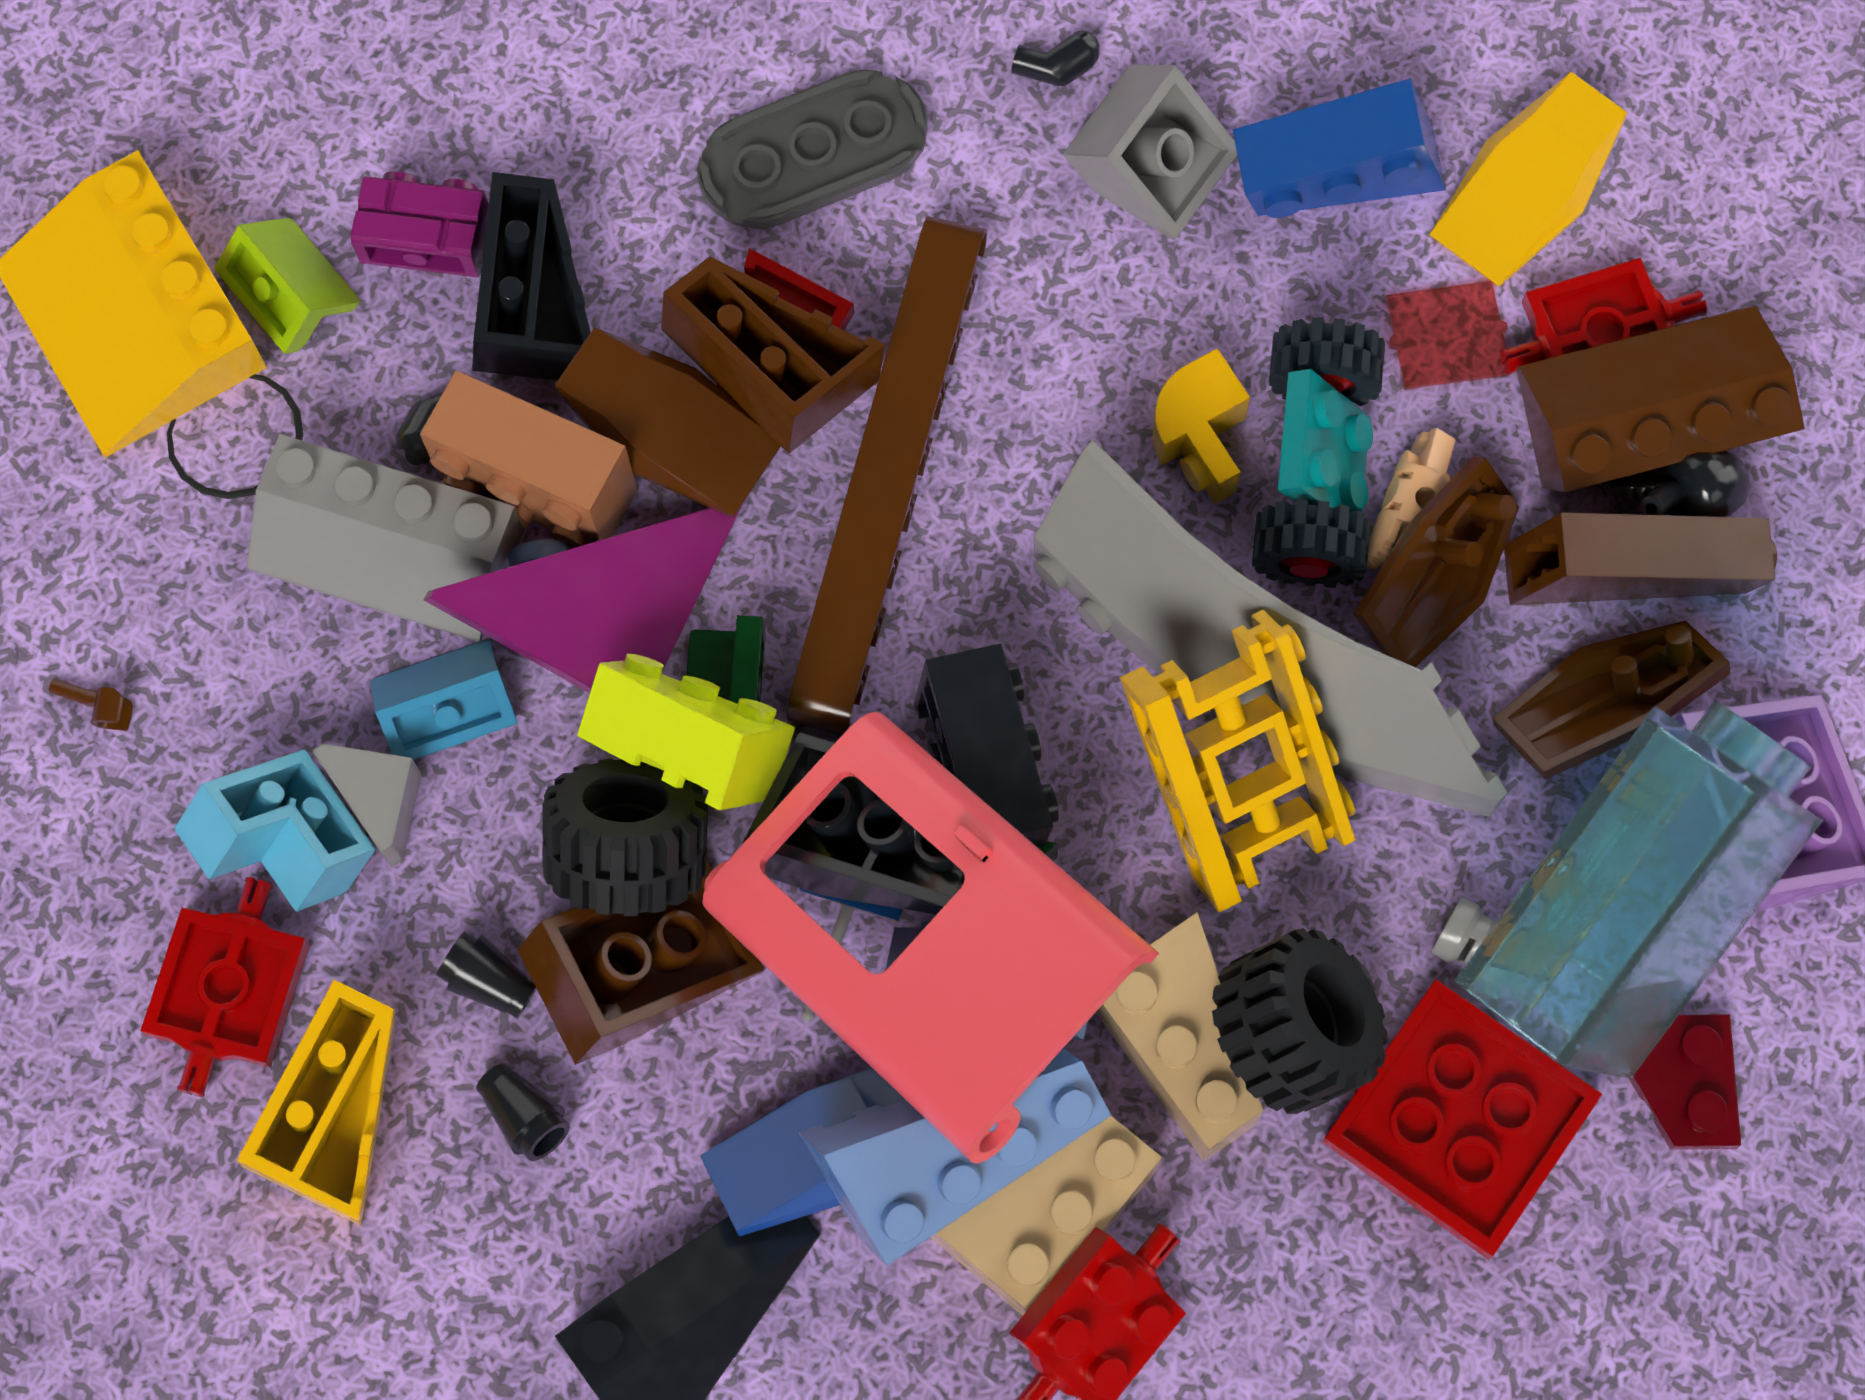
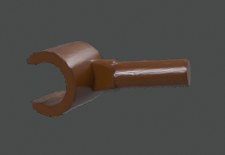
(109, 709)

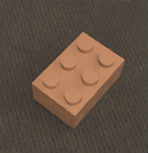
(530, 460)

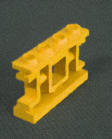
(1191, 784)

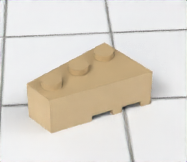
(1169, 1035)
(1042, 1218)

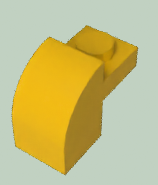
(1190, 414)

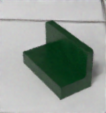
(730, 658)

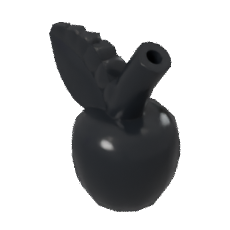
(1694, 487)

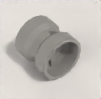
(1463, 932)

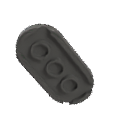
(812, 149)

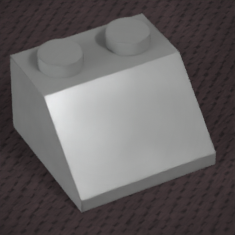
(1153, 148)

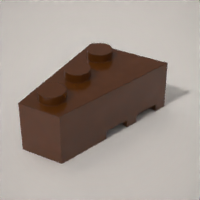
(766, 353)

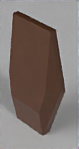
(670, 420)
(1440, 565)
(1606, 693)

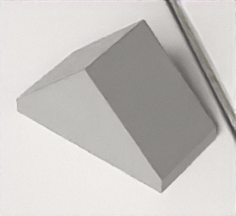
(378, 790)

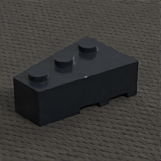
(529, 292)
(984, 737)

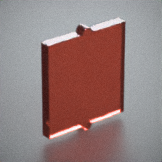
(1447, 334)

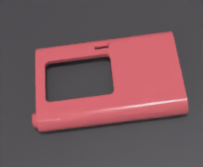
(981, 987)

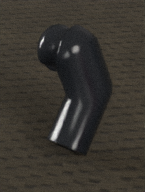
(1060, 64)
(409, 436)

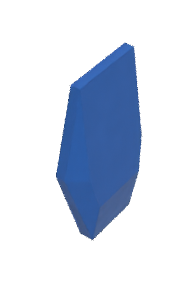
(766, 1167)

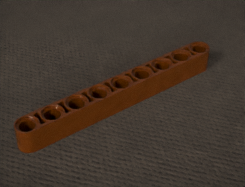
(884, 476)

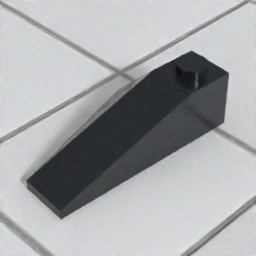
(855, 844)
(686, 1315)

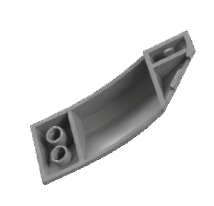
(1180, 601)

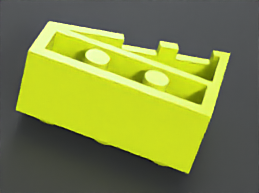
(686, 731)

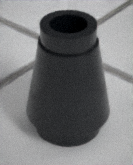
(485, 975)
(523, 1113)

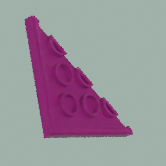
(595, 598)

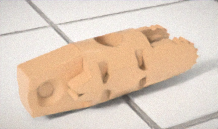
(1413, 484)

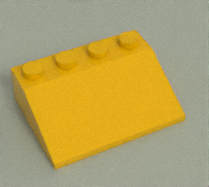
(126, 306)

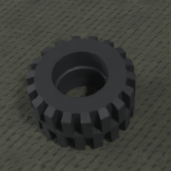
(623, 838)
(1299, 1021)

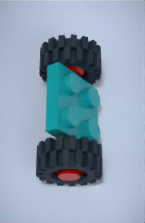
(1323, 453)

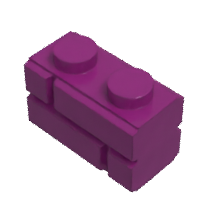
(420, 224)

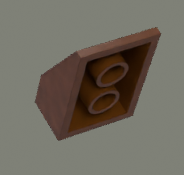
(629, 974)

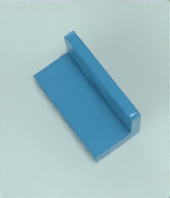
(442, 701)

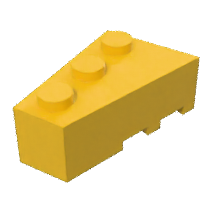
(328, 1105)

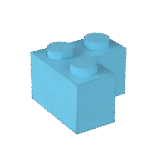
(283, 818)

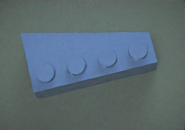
(909, 1181)

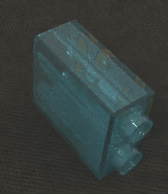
(1644, 890)

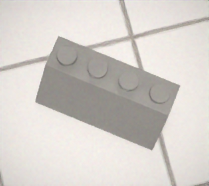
(374, 532)

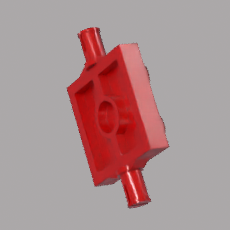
(1597, 311)
(225, 987)
(1099, 1319)

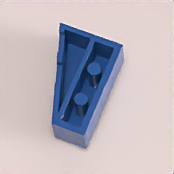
(1340, 152)

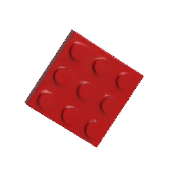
(1462, 1119)

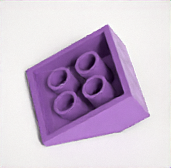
(1837, 848)

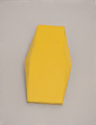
(1531, 179)

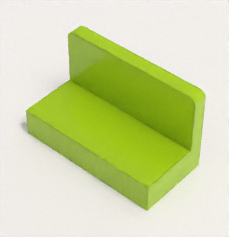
(283, 280)

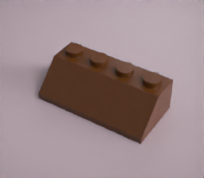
(1658, 399)

